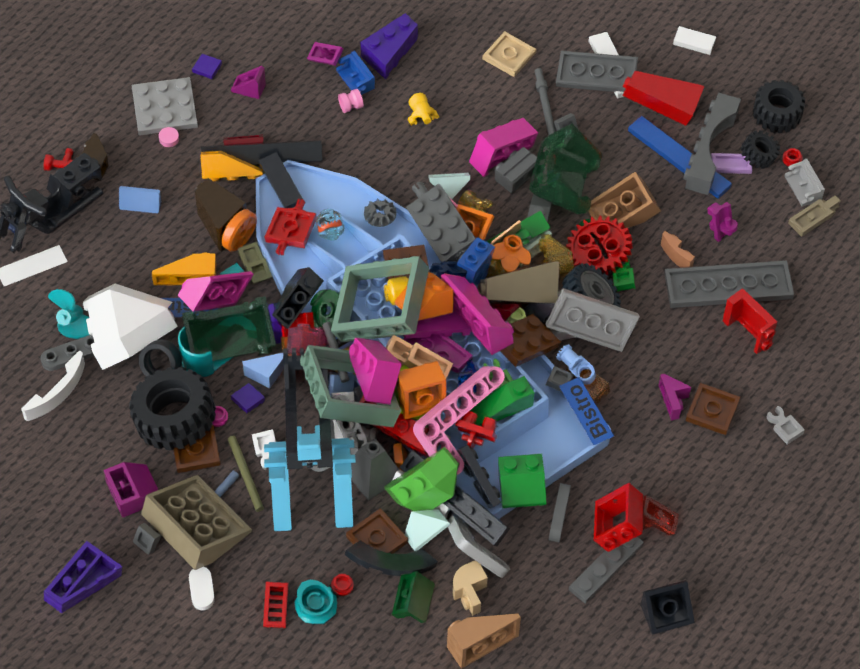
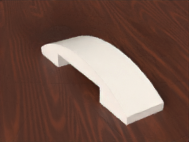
(40, 406)

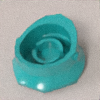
(315, 602)

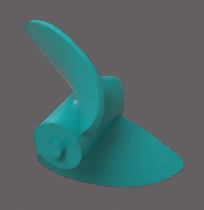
(70, 318)

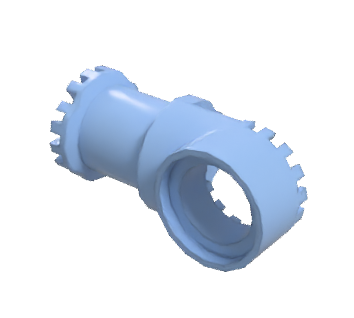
(576, 363)

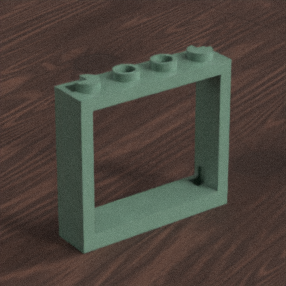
(382, 327)
(338, 359)

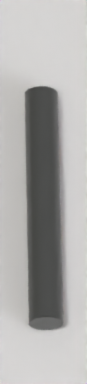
(333, 344)

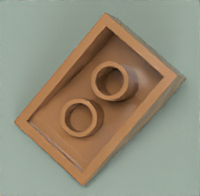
(627, 201)
(480, 635)

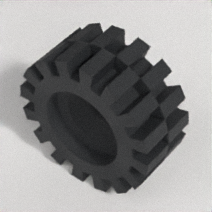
(766, 144)

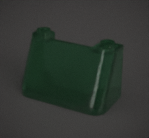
(563, 167)
(230, 330)

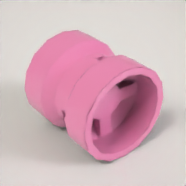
(350, 100)

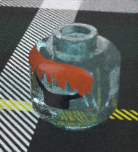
(330, 224)

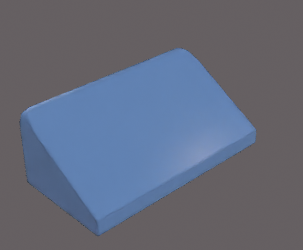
(139, 199)

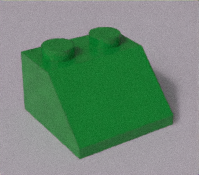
(522, 480)

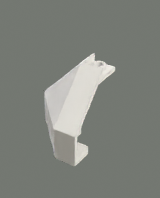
(125, 322)

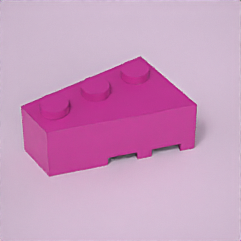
(498, 144)
(375, 369)

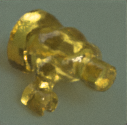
(469, 200)

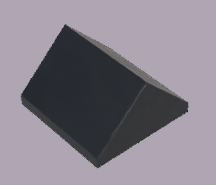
(667, 607)

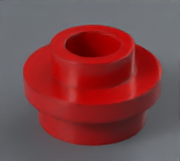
(792, 153)

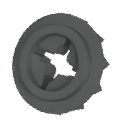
(378, 219)

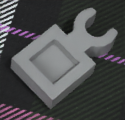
(785, 427)

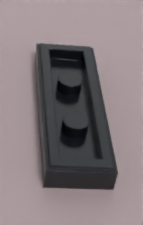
(280, 180)

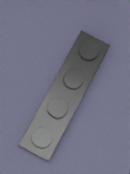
(603, 569)

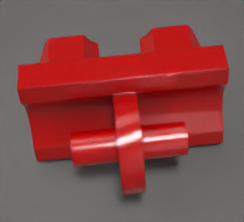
(468, 426)

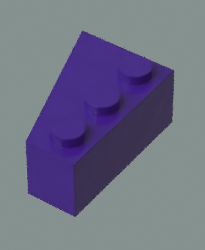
(389, 44)
(81, 577)

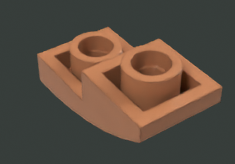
(672, 246)

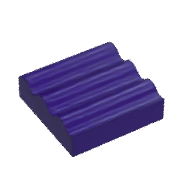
(207, 66)
(247, 398)

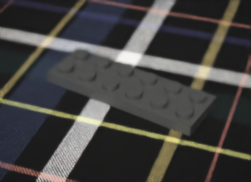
(717, 283)

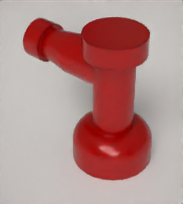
(50, 162)

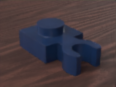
(448, 267)

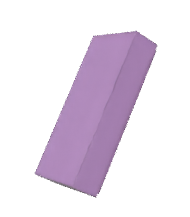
(731, 163)

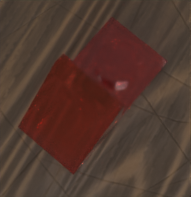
(658, 516)

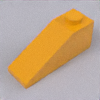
(186, 268)

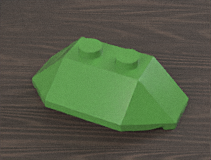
(426, 483)

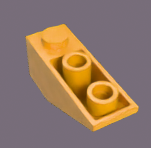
(221, 164)

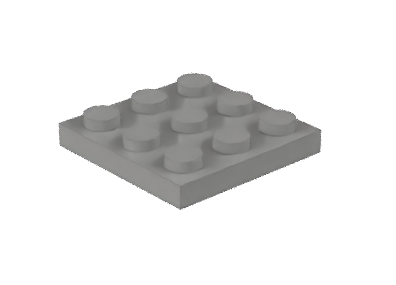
(164, 105)

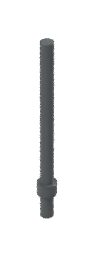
(542, 87)

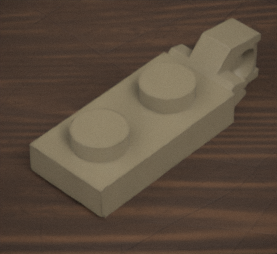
(814, 215)

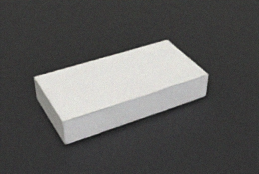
(694, 40)

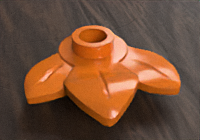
(511, 256)

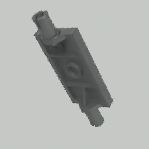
(440, 222)

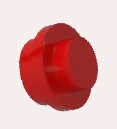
(342, 584)

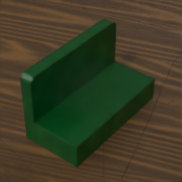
(413, 597)

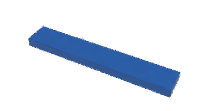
(672, 151)

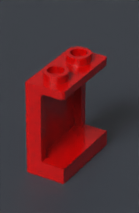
(753, 317)

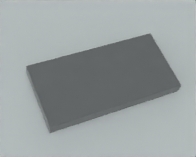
(594, 71)

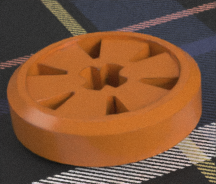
(239, 230)

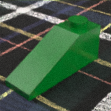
(505, 401)

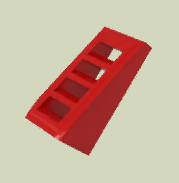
(275, 587)

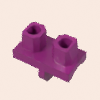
(722, 220)

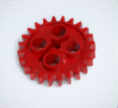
(616, 237)

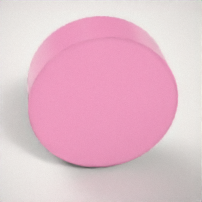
(168, 137)

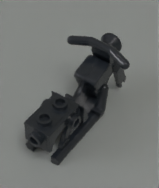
(51, 211)

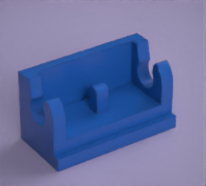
(356, 73)

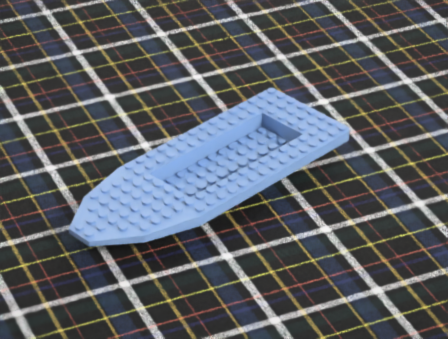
(544, 428)

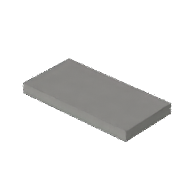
(592, 320)

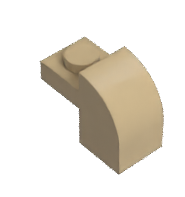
(465, 584)

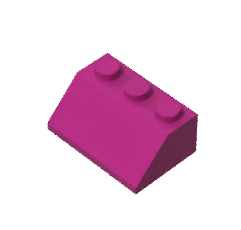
(214, 291)

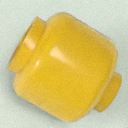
(394, 288)

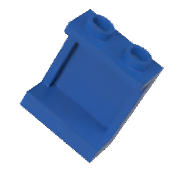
(477, 260)

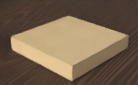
(509, 54)

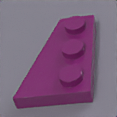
(443, 324)
(445, 348)

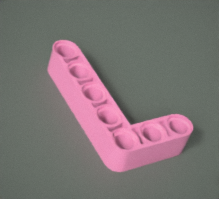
(453, 413)

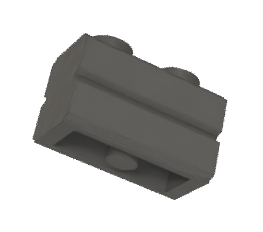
(515, 170)

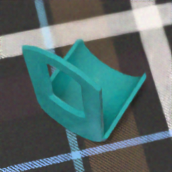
(200, 363)

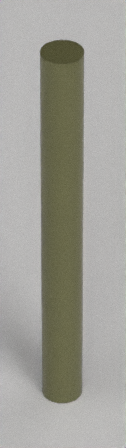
(245, 473)

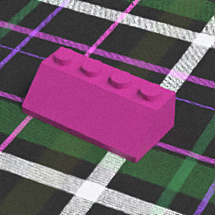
(479, 315)

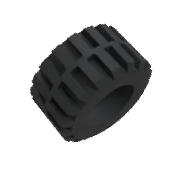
(774, 117)

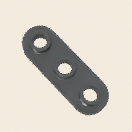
(61, 353)

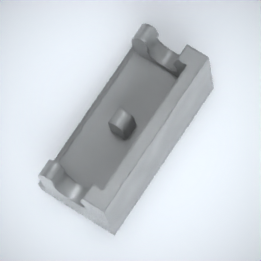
(804, 183)

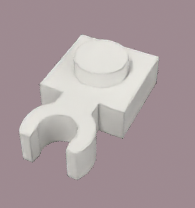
(259, 440)

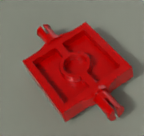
(290, 227)

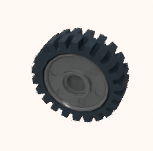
(591, 283)

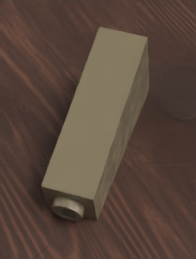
(526, 285)

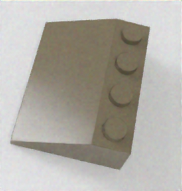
(194, 521)

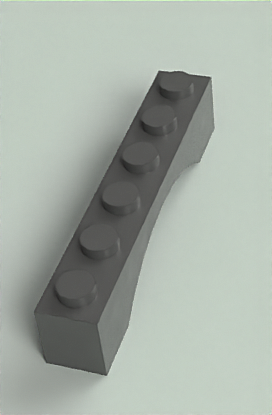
(702, 170)

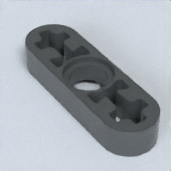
(559, 512)

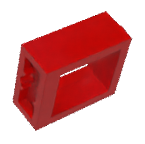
(628, 500)

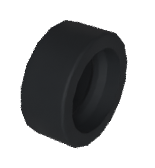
(164, 345)

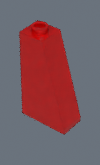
(664, 95)

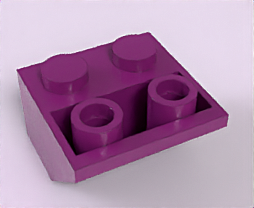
(129, 486)

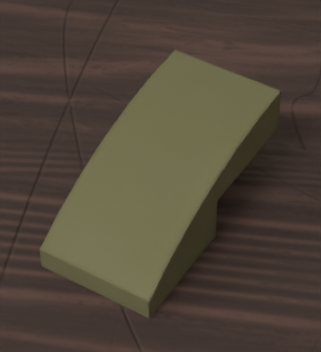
(254, 262)

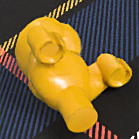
(421, 109)

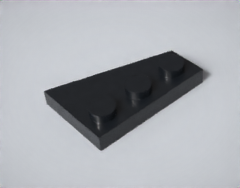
(472, 468)

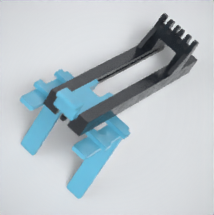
(307, 450)

